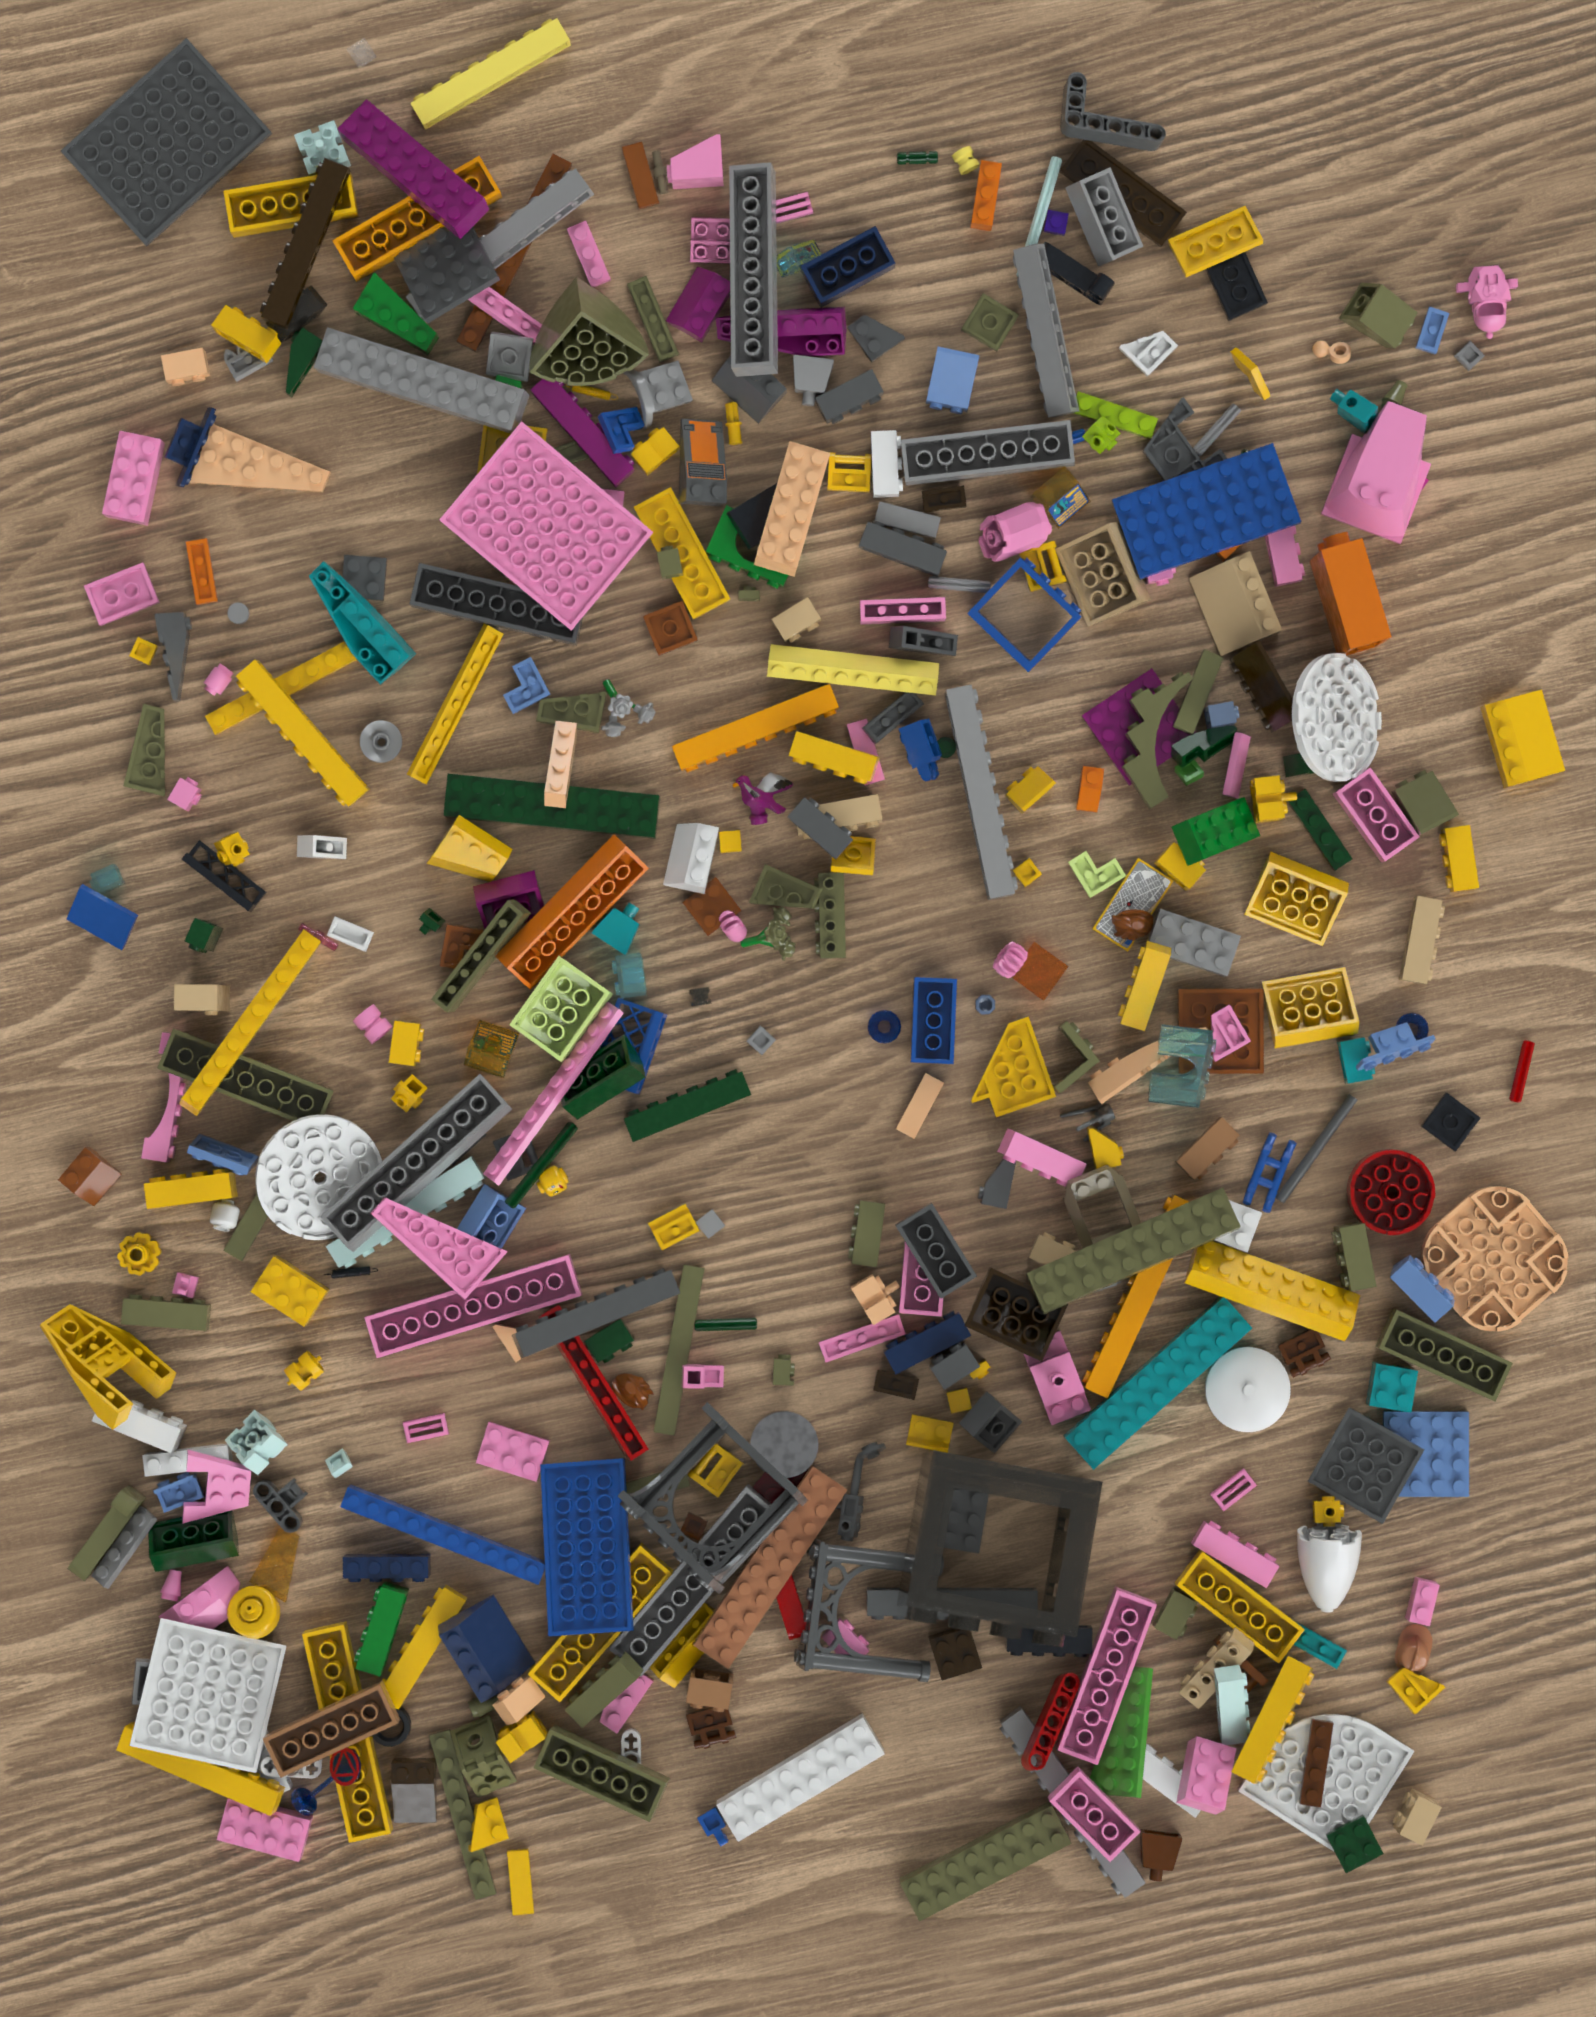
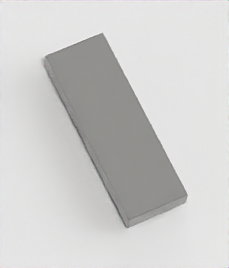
(907, 519)

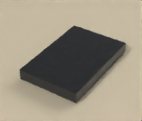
(1236, 286)
(751, 517)

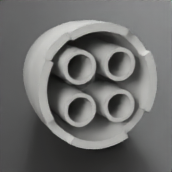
(1328, 1562)

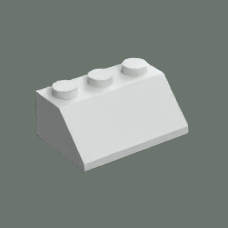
(691, 857)

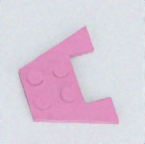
(225, 1486)

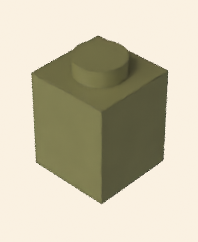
(669, 562)

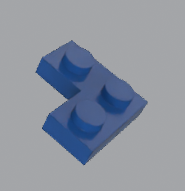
(617, 426)

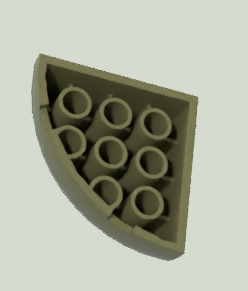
(586, 339)

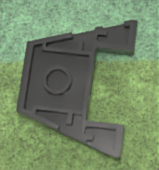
(1171, 451)

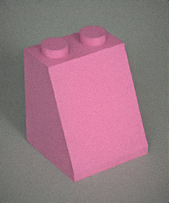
(698, 166)

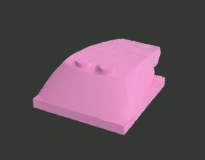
(1381, 475)

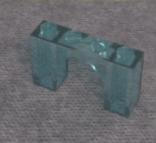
(1189, 1087)

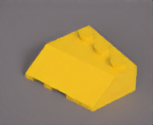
(470, 851)

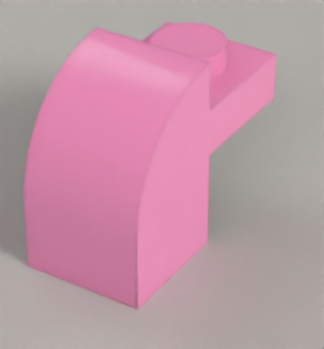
(702, 1376)

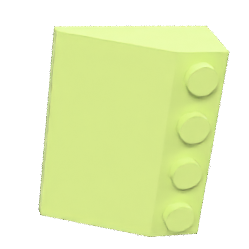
(561, 1009)

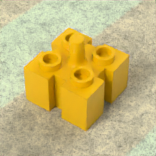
(1269, 798)
(521, 1736)

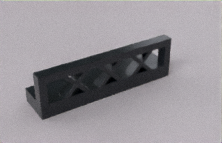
(219, 882)

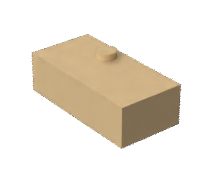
(201, 997)

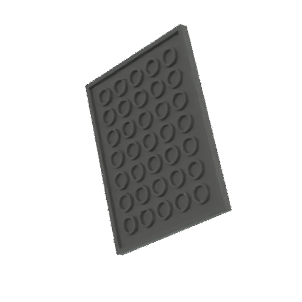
(166, 142)

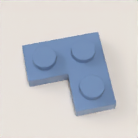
(531, 689)

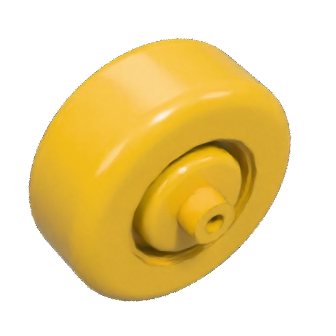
(253, 1612)

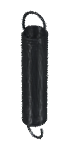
(351, 1272)

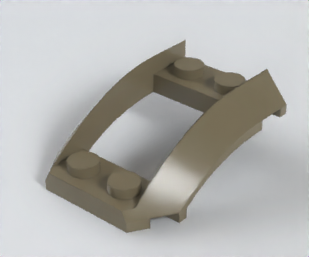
(1093, 1183)

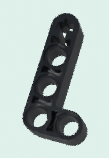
(1077, 276)

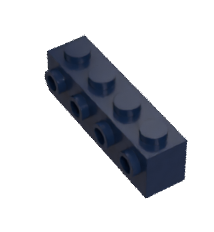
(927, 1342)
(386, 1566)

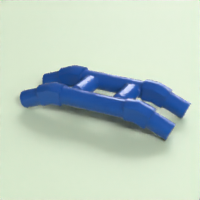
(1279, 1165)

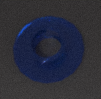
(1419, 1021)
(894, 1023)

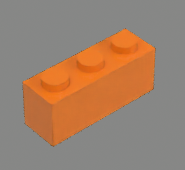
(986, 195)

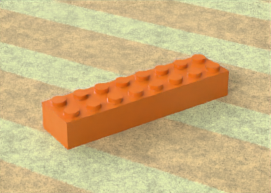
(572, 911)

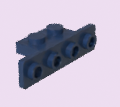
(187, 443)

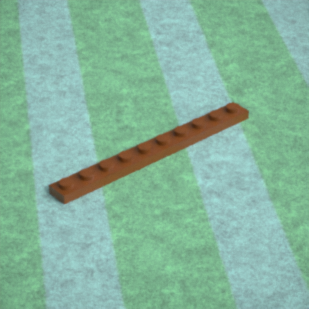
(479, 320)

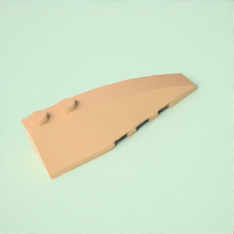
(1125, 1071)

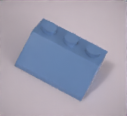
(491, 1217)
(1422, 1287)

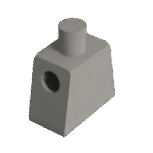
(811, 377)

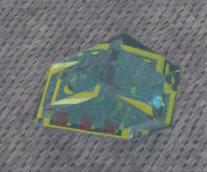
(792, 258)

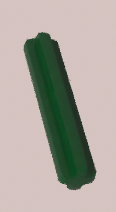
(726, 1324)

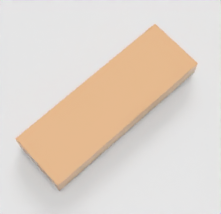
(919, 1105)

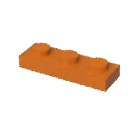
(201, 571)

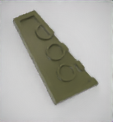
(147, 757)

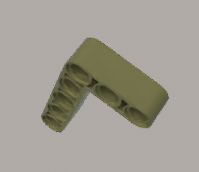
(122, 1510)

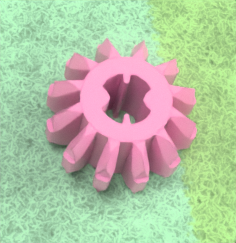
(1010, 959)

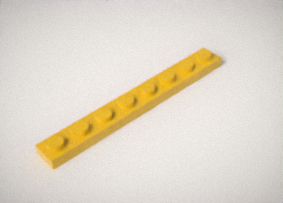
(291, 682)
(455, 704)

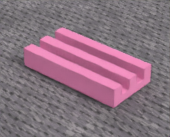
(795, 206)
(427, 1436)
(1219, 1500)

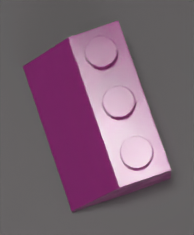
(700, 303)
(494, 894)

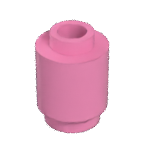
(218, 680)

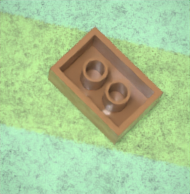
(709, 1689)

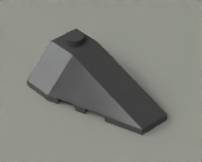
(174, 635)

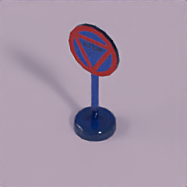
(344, 1769)

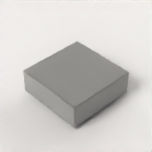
(1469, 356)
(761, 1040)
(710, 1223)

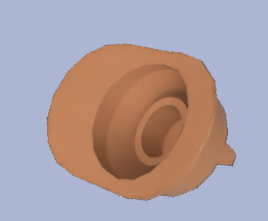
(1414, 1648)

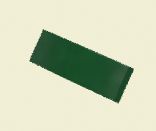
(1202, 744)

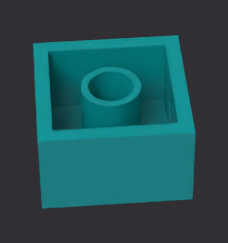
(1391, 1387)

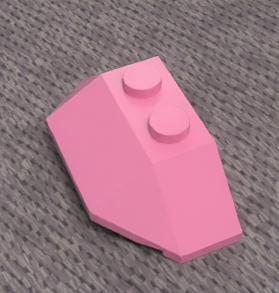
(207, 1603)

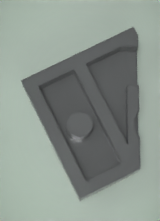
(874, 337)

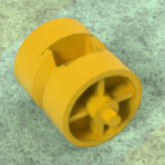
(305, 1369)

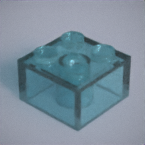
(630, 976)

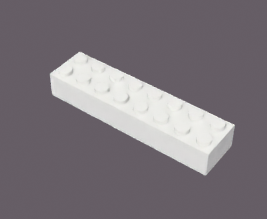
(800, 1777)

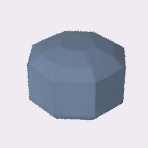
(984, 1004)

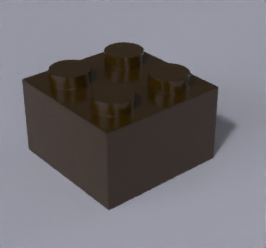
(954, 1653)

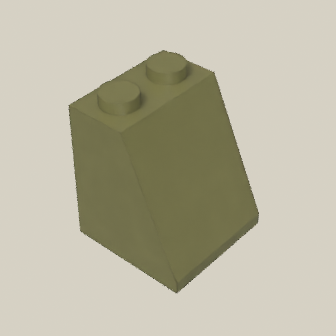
(1379, 314)
(1424, 802)

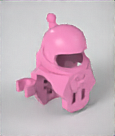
(1488, 297)

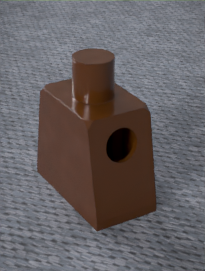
(1159, 1851)

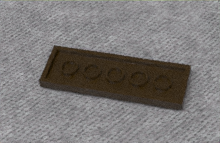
(1149, 209)

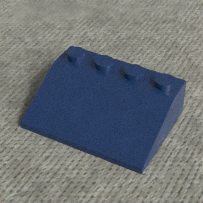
(486, 1647)

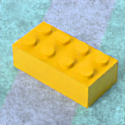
(834, 756)
(189, 1190)

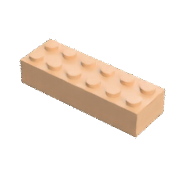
(791, 509)

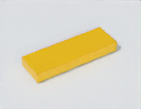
(520, 1881)

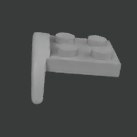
(659, 389)

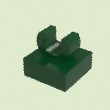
(431, 921)

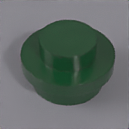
(946, 746)

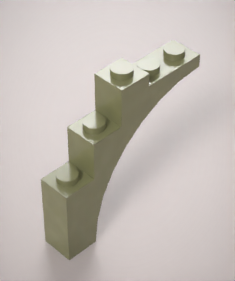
(1149, 708)

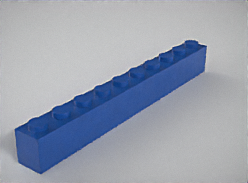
(443, 1534)

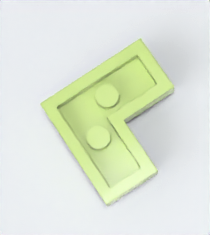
(1094, 879)

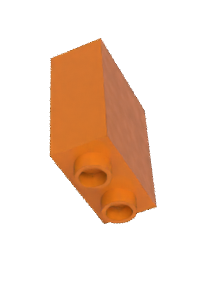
(1349, 594)

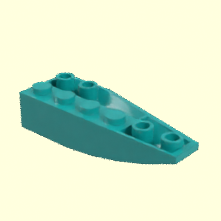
(361, 625)

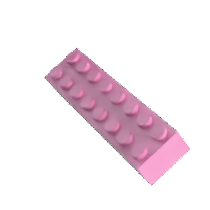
(1106, 1675)

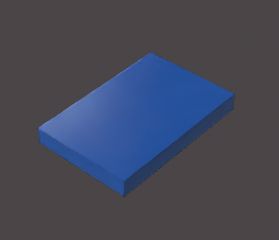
(102, 917)

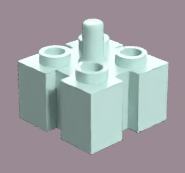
(320, 146)
(256, 1442)

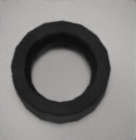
(390, 1742)

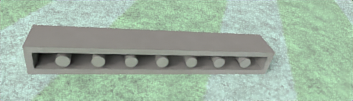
(1045, 330)

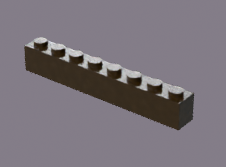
(305, 243)

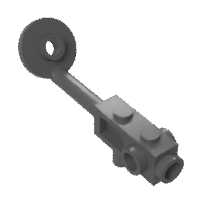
(852, 1503)

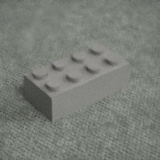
(1195, 942)

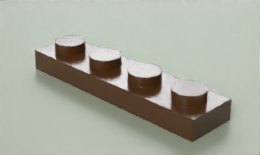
(1316, 1762)

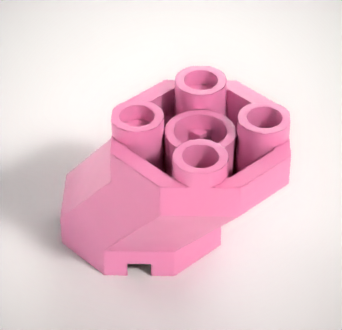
(1014, 531)

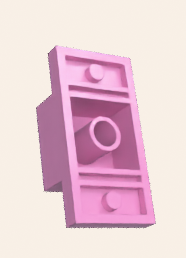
(1058, 1382)

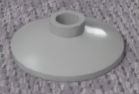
(370, 737)

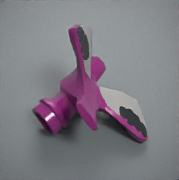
(761, 796)

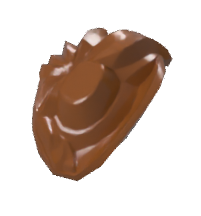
(1132, 924)
(631, 1390)

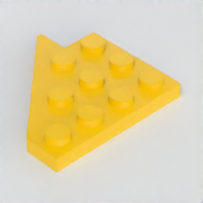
(1015, 1072)

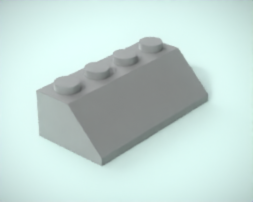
(1104, 217)

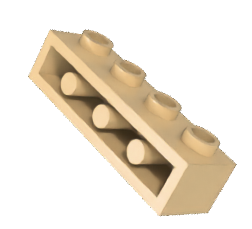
(1201, 1683)

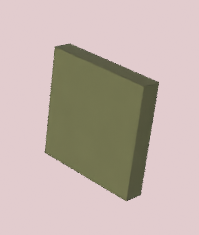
(989, 322)

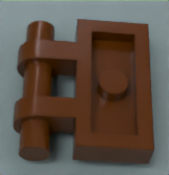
(1301, 1346)
(708, 1720)

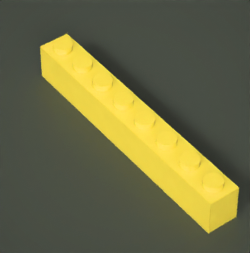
(491, 73)
(853, 669)

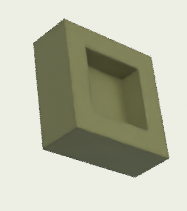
(749, 594)

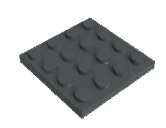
(445, 271)
(1366, 1465)

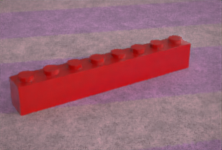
(600, 1394)

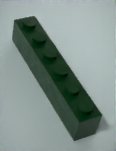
(687, 1106)

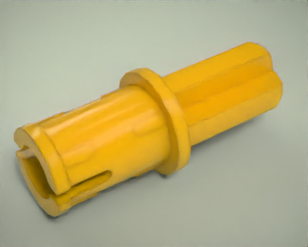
(733, 423)

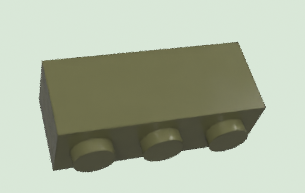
(867, 1233)

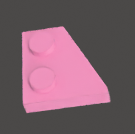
(1227, 1032)

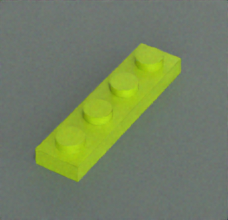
(1120, 416)

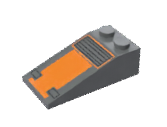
(702, 463)

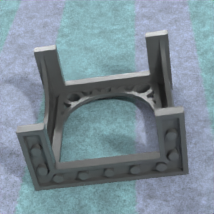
(645, 1500)

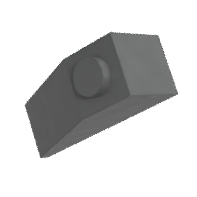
(922, 641)
(998, 1185)

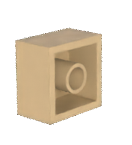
(1416, 1816)

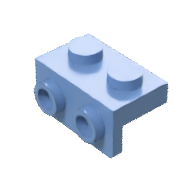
(184, 1489)

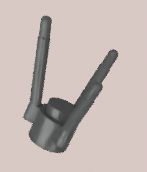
(1103, 1115)

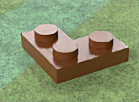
(455, 941)

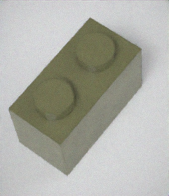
(1175, 1613)

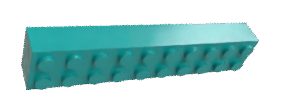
(1157, 1382)

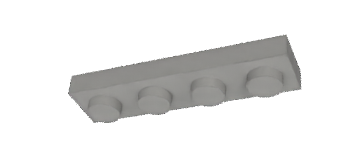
(124, 1547)

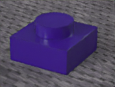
(1056, 222)

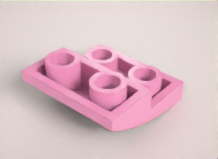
(710, 240)

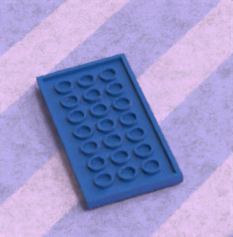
(1206, 511)
(586, 1547)

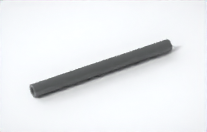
(1316, 1148)

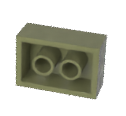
(1354, 1256)

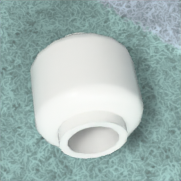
(224, 1215)

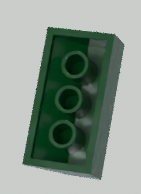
(604, 1077)
(190, 1543)

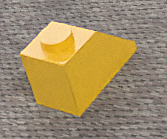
(1104, 1149)

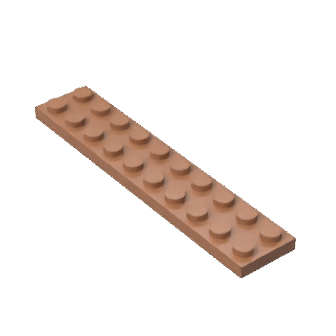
(768, 1570)

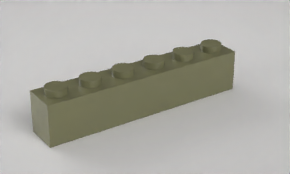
(480, 956)

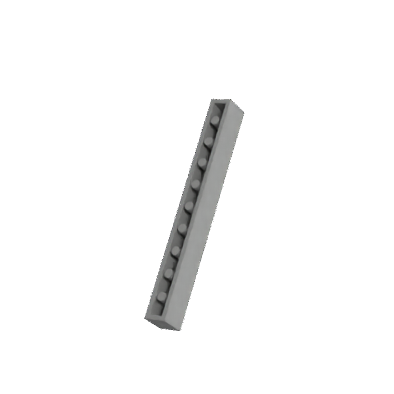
(532, 220)
(1121, 1869)

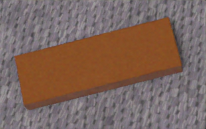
(640, 175)

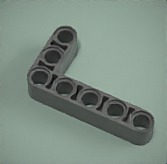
(1103, 123)

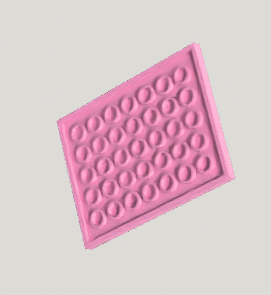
(546, 526)

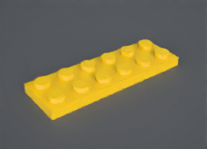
(700, 584)

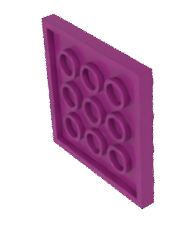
(1113, 716)

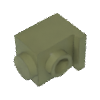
(783, 1370)

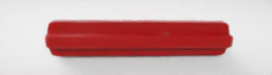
(1522, 1071)

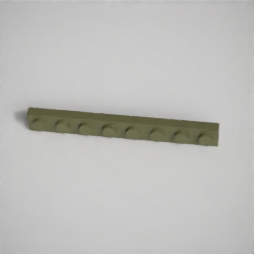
(461, 1813)

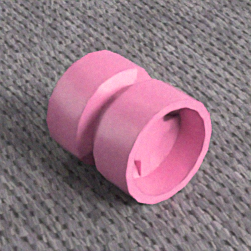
(372, 1024)

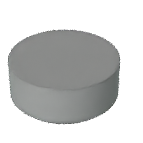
(238, 613)

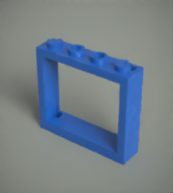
(1057, 594)

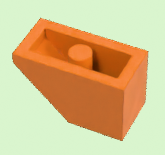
(1090, 788)

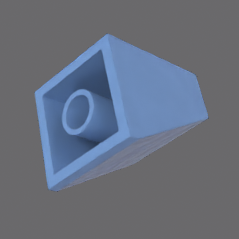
(952, 380)

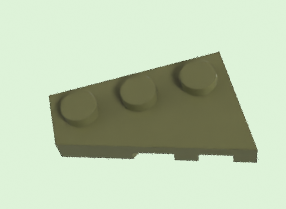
(583, 709)
(785, 890)

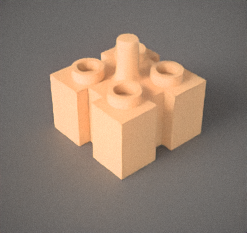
(875, 1297)

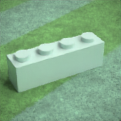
(1231, 1704)

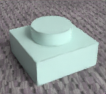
(338, 1463)

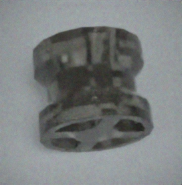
(700, 996)

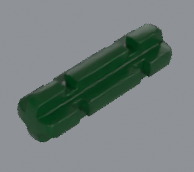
(917, 157)

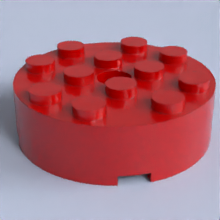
(1369, 1186)

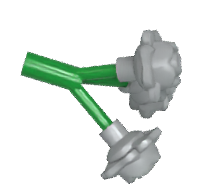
(620, 706)

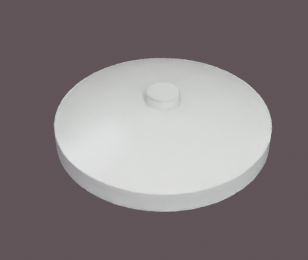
(1247, 1389)

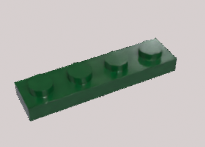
(1320, 830)

